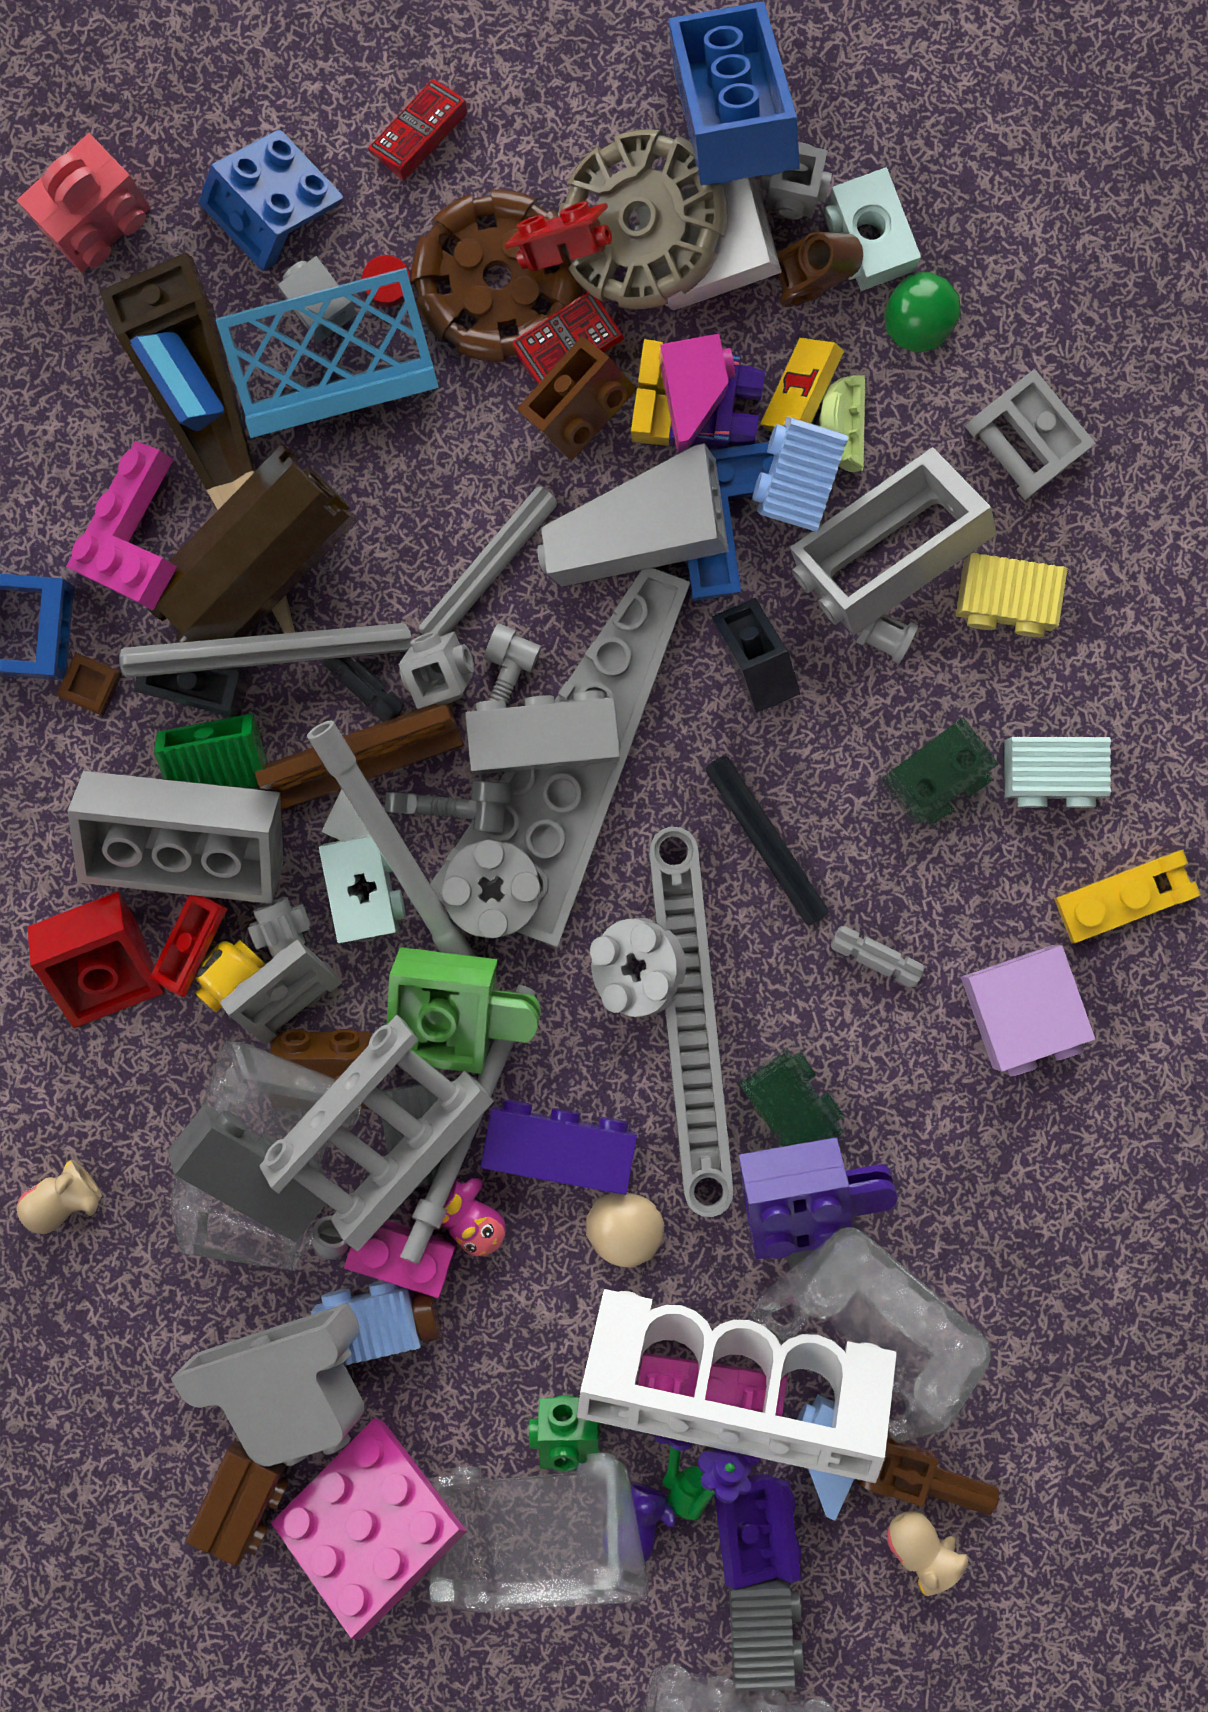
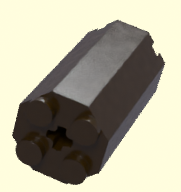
(253, 550)

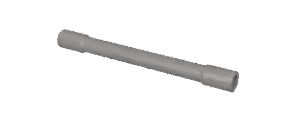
(342, 765)

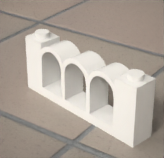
(859, 1377)

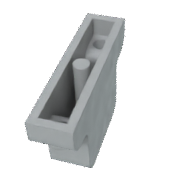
(282, 1386)

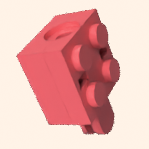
(85, 203)

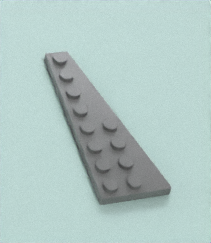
(561, 809)

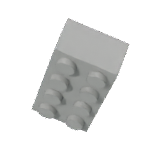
(176, 837)

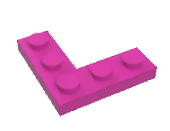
(104, 548)

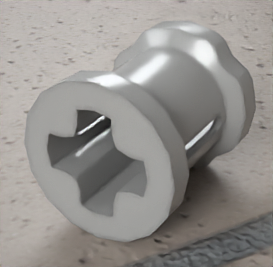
(888, 636)

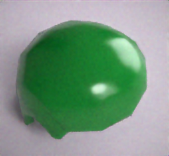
(922, 312)

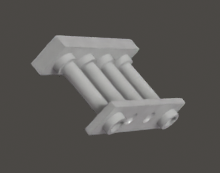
(411, 1160)

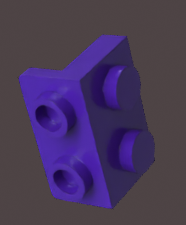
(759, 1534)

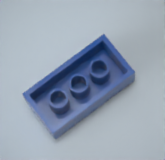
(734, 94)

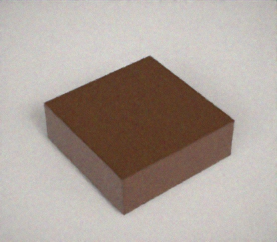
(89, 684)

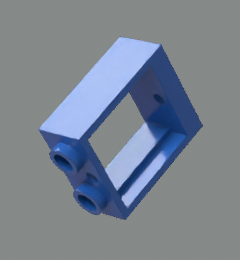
(53, 627)

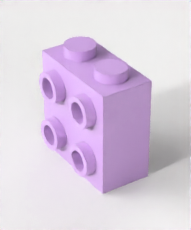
(1028, 1010)

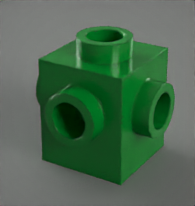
(562, 1436)

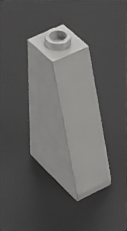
(640, 525)

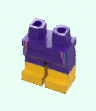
(651, 413)

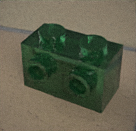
(939, 772)

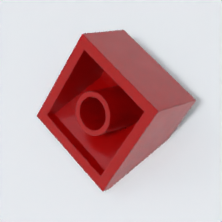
(93, 959)

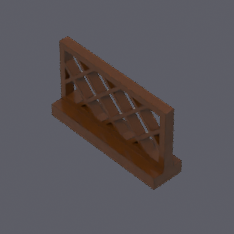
(377, 753)

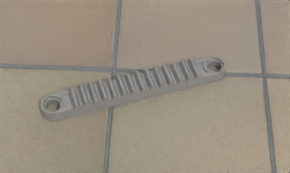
(693, 1027)

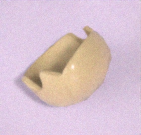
(625, 1229)

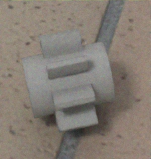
(278, 925)

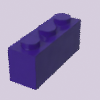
(559, 1147)

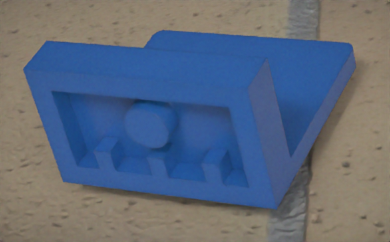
(266, 195)

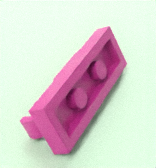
(725, 1385)

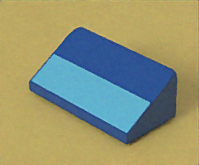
(178, 379)

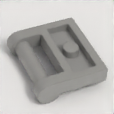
(1041, 423)
(279, 991)

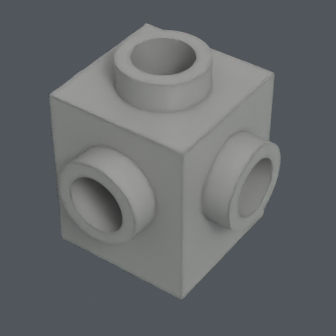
(797, 190)
(431, 682)

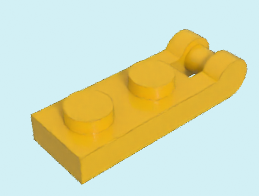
(1125, 897)

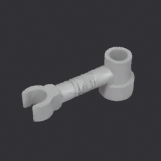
(513, 655)

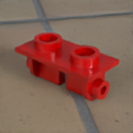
(575, 227)

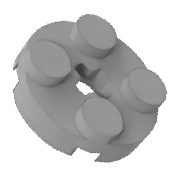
(490, 860)
(612, 971)

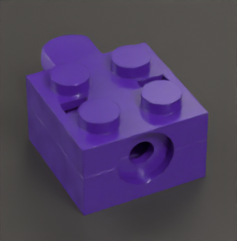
(805, 1195)

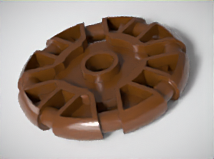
(472, 257)

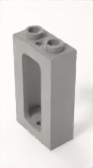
(877, 515)

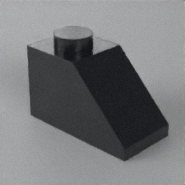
(757, 655)

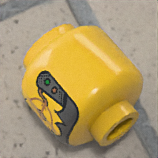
(224, 970)

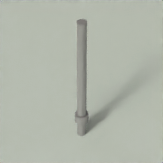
(430, 1212)

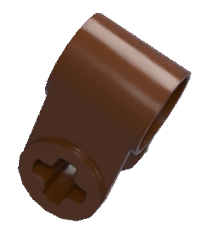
(817, 265)

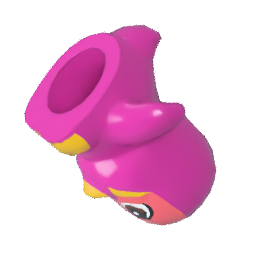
(471, 1223)

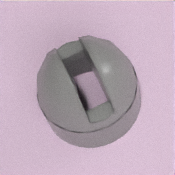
(327, 1240)

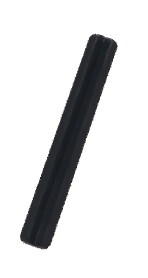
(767, 840)

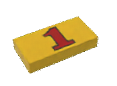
(803, 382)

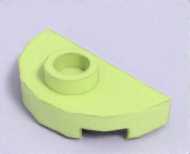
(845, 412)

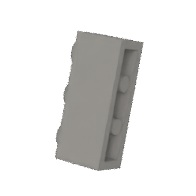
(542, 733)

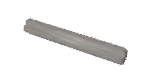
(490, 562)

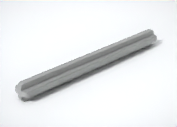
(263, 650)

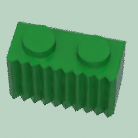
(212, 752)

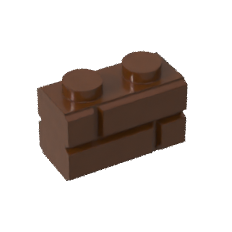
(235, 1506)

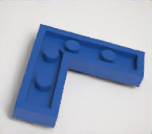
(737, 474)

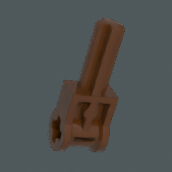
(913, 1474)

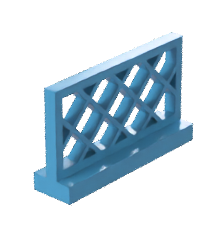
(339, 395)

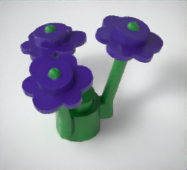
(717, 1474)

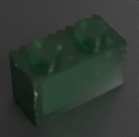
(789, 1101)

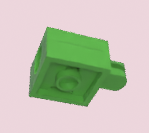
(455, 1007)

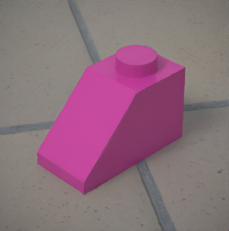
(694, 383)

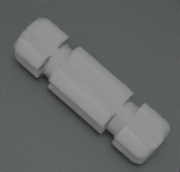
(877, 956)

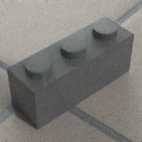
(224, 1161)

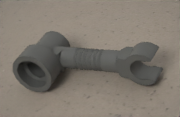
(485, 806)

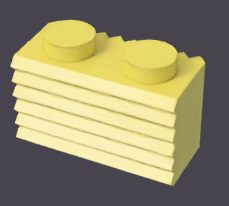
(1011, 594)

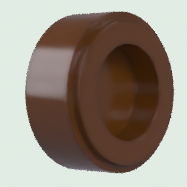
(426, 1317)

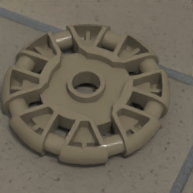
(668, 227)

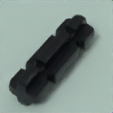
(366, 686)

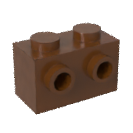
(577, 398)

